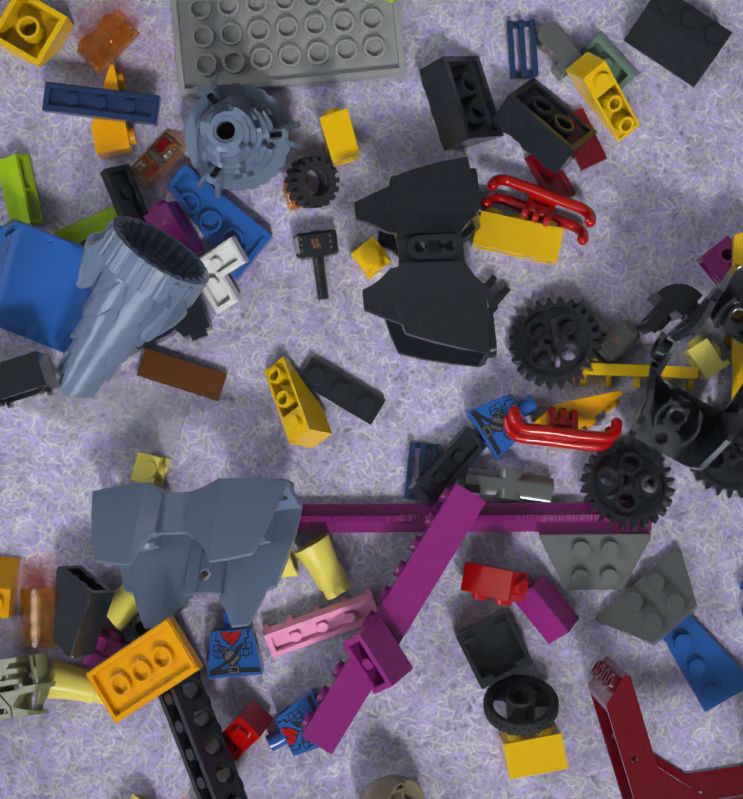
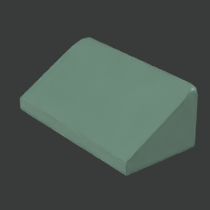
(619, 65)

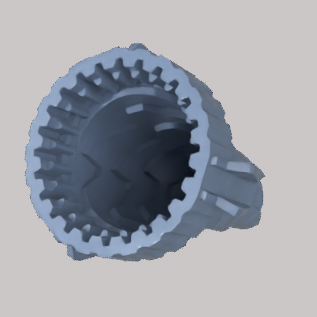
(259, 140)
(138, 292)

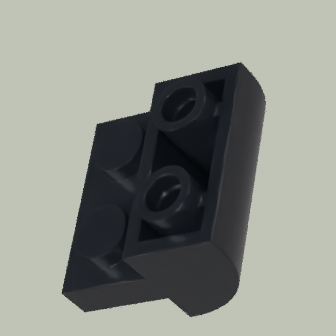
(670, 304)

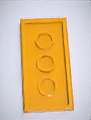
(144, 669)

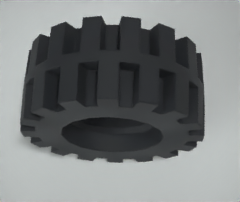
(326, 178)

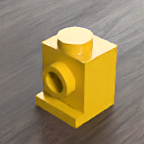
(370, 258)

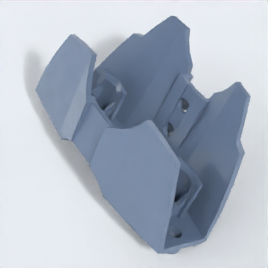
(170, 540)

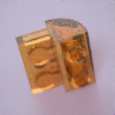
(107, 41)
(37, 616)

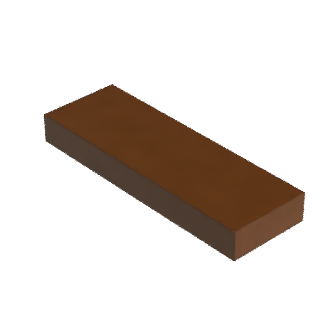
(182, 374)

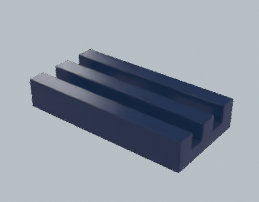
(521, 24)
(408, 495)

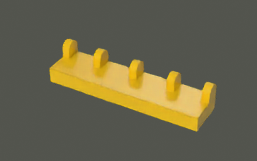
(638, 372)

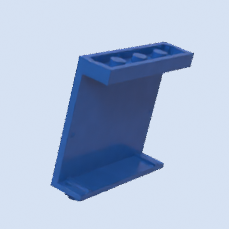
(39, 284)

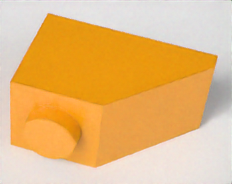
(9, 585)

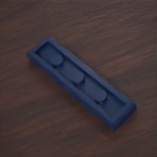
(101, 103)

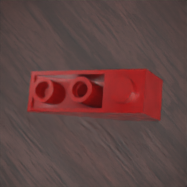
(246, 728)

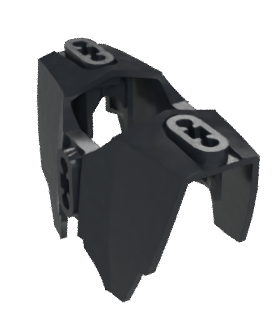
(432, 298)
(700, 429)

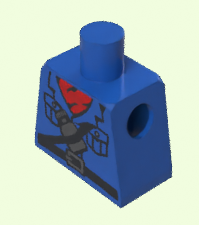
(489, 421)
(234, 652)
(289, 725)

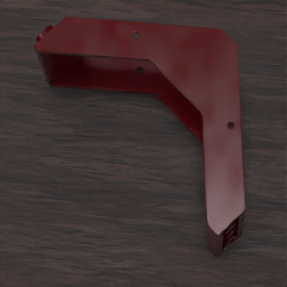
(635, 766)

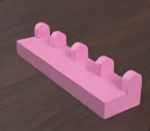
(319, 624)

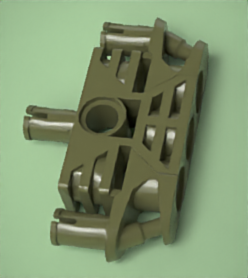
(16, 671)

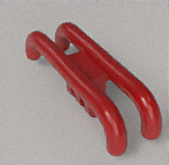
(540, 205)
(560, 431)

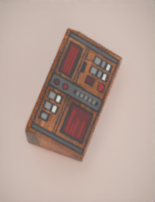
(158, 159)

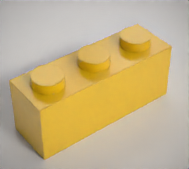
(518, 237)

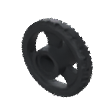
(521, 704)

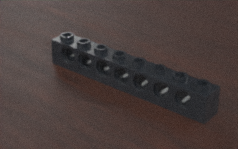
(193, 737)

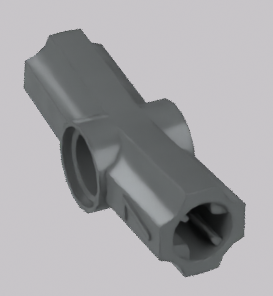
(509, 484)

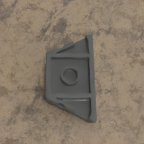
(594, 557)
(654, 602)

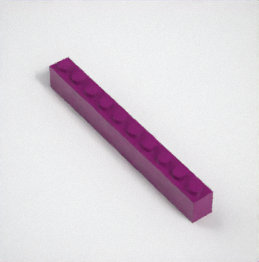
(398, 610)

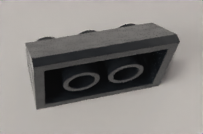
(678, 38)
(460, 101)
(540, 125)

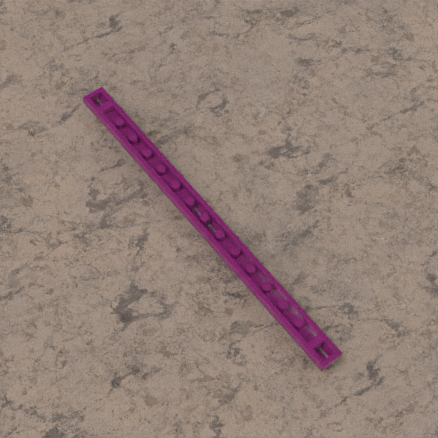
(492, 518)

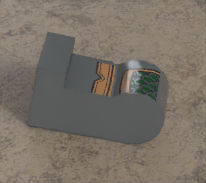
(559, 48)

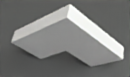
(220, 263)

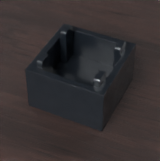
(26, 377)
(493, 648)

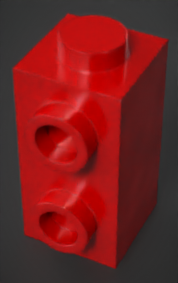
(495, 582)

